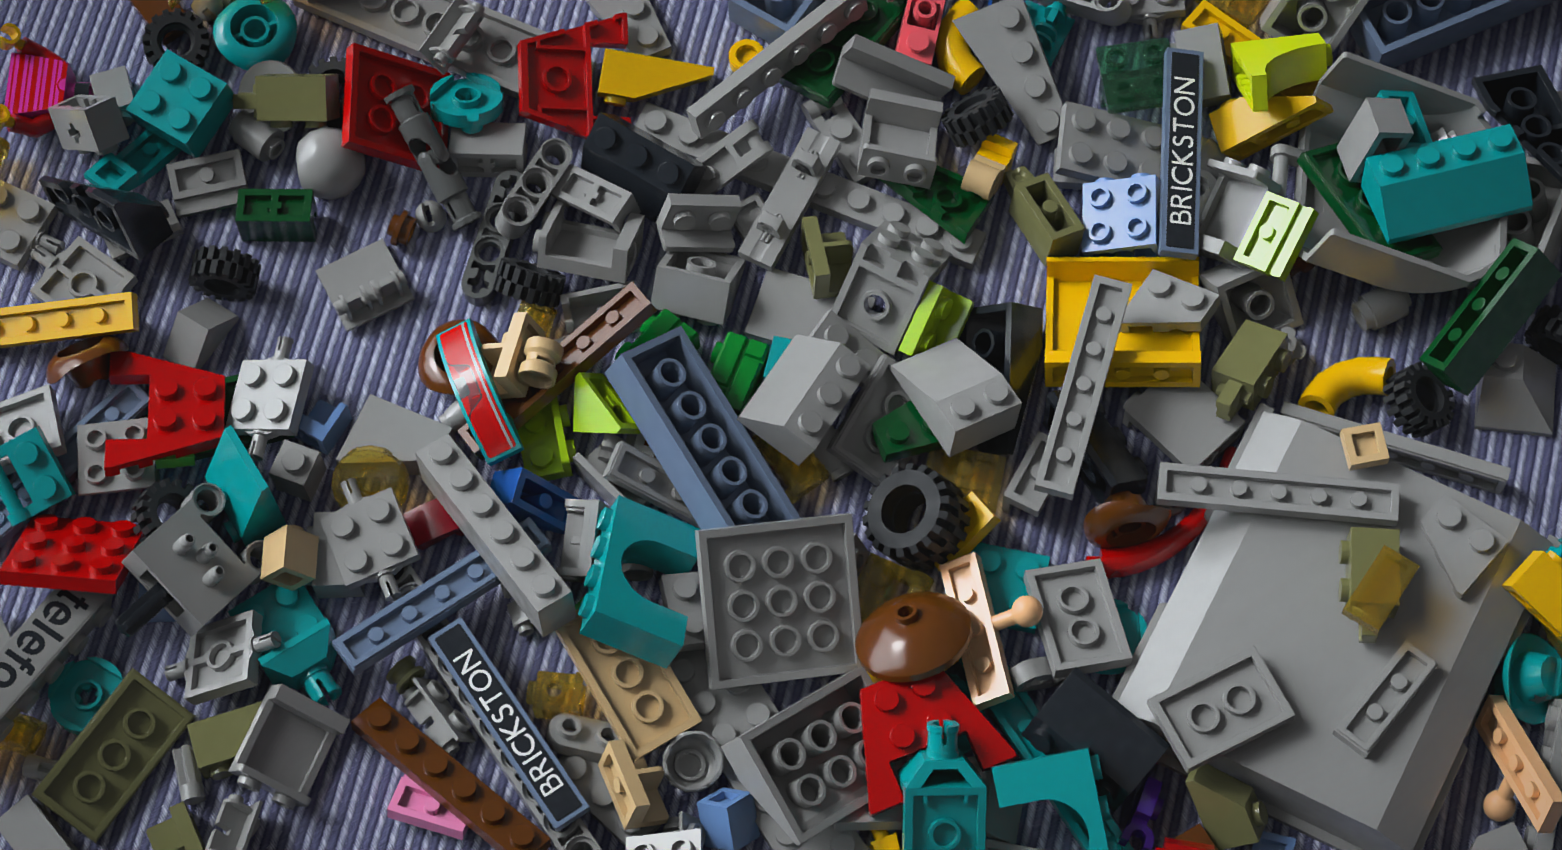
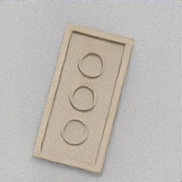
(636, 696)

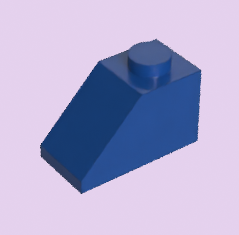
(532, 497)

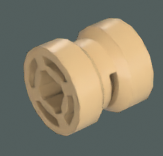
(540, 362)

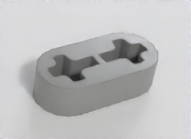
(1033, 675)

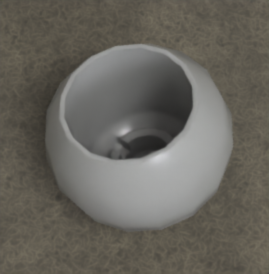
(327, 166)

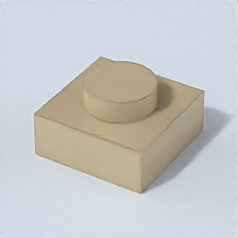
(1364, 446)

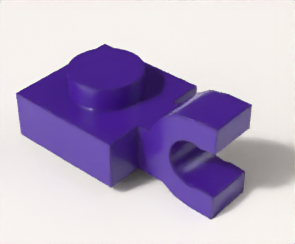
(1145, 808)

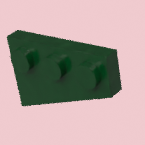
(946, 202)
(903, 434)

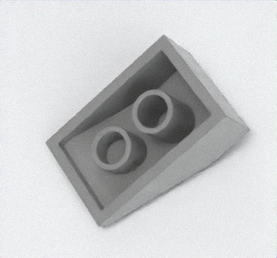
(958, 395)

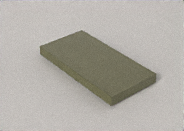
(113, 755)

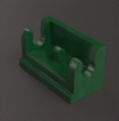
(276, 215)

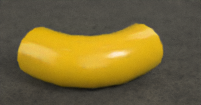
(954, 53)
(1345, 381)

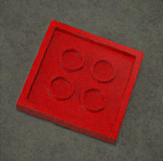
(367, 120)
(71, 554)

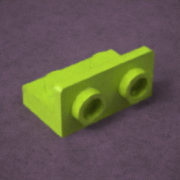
(937, 320)
(545, 444)

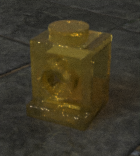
(569, 701)

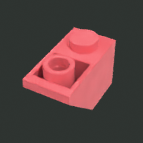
(920, 29)

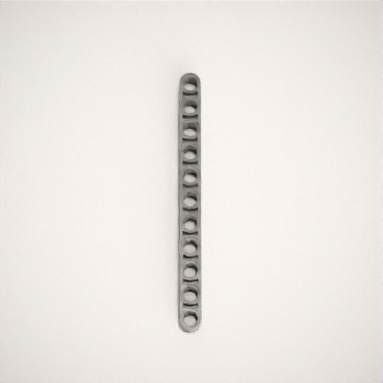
(575, 837)

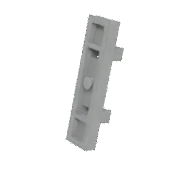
(789, 199)

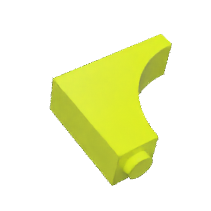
(1278, 63)

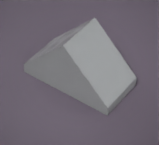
(198, 333)

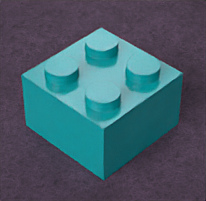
(182, 104)

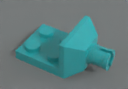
(305, 642)
(942, 795)

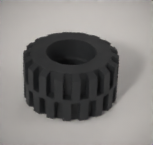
(935, 534)

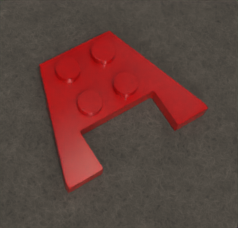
(558, 73)
(183, 411)
(896, 727)

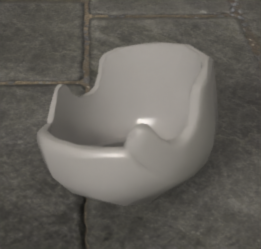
(690, 763)

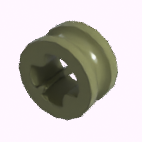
(403, 673)

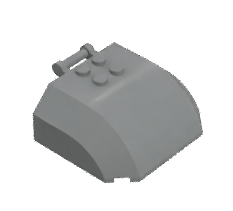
(1466, 250)

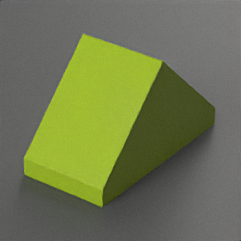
(599, 407)

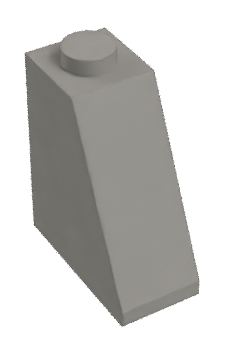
(395, 429)

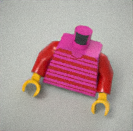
(34, 84)

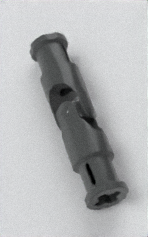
(445, 182)

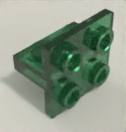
(1131, 75)

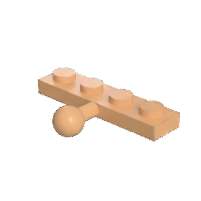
(985, 657)
(1522, 769)

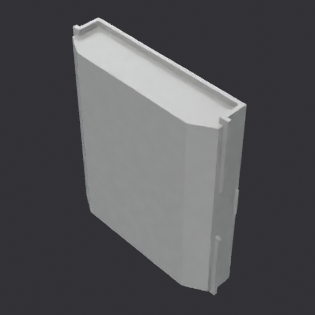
(1278, 589)

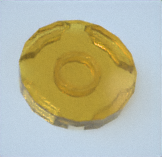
(374, 470)

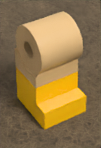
(989, 166)

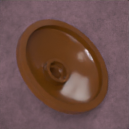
(914, 636)

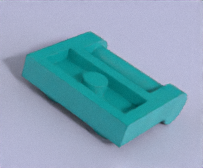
(38, 472)

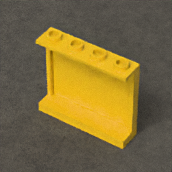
(1140, 355)

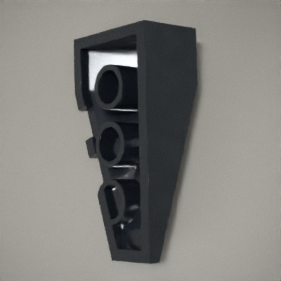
(1531, 107)
(112, 213)
(1011, 342)

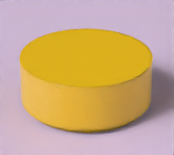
(742, 52)

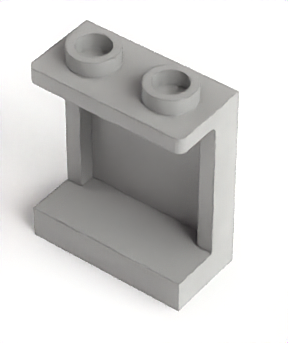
(899, 138)
(1232, 208)
(588, 248)
(1183, 423)
(286, 746)

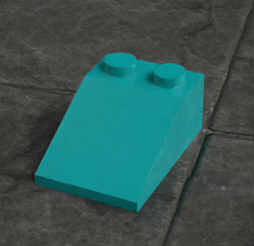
(248, 497)

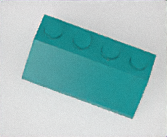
(1447, 183)

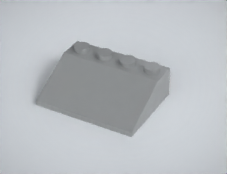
(808, 759)

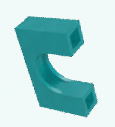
(612, 608)
(1063, 778)

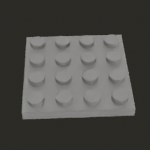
(779, 600)

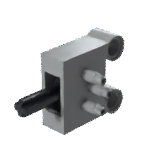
(188, 567)

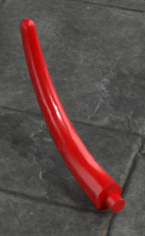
(1144, 556)

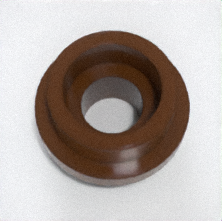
(402, 228)

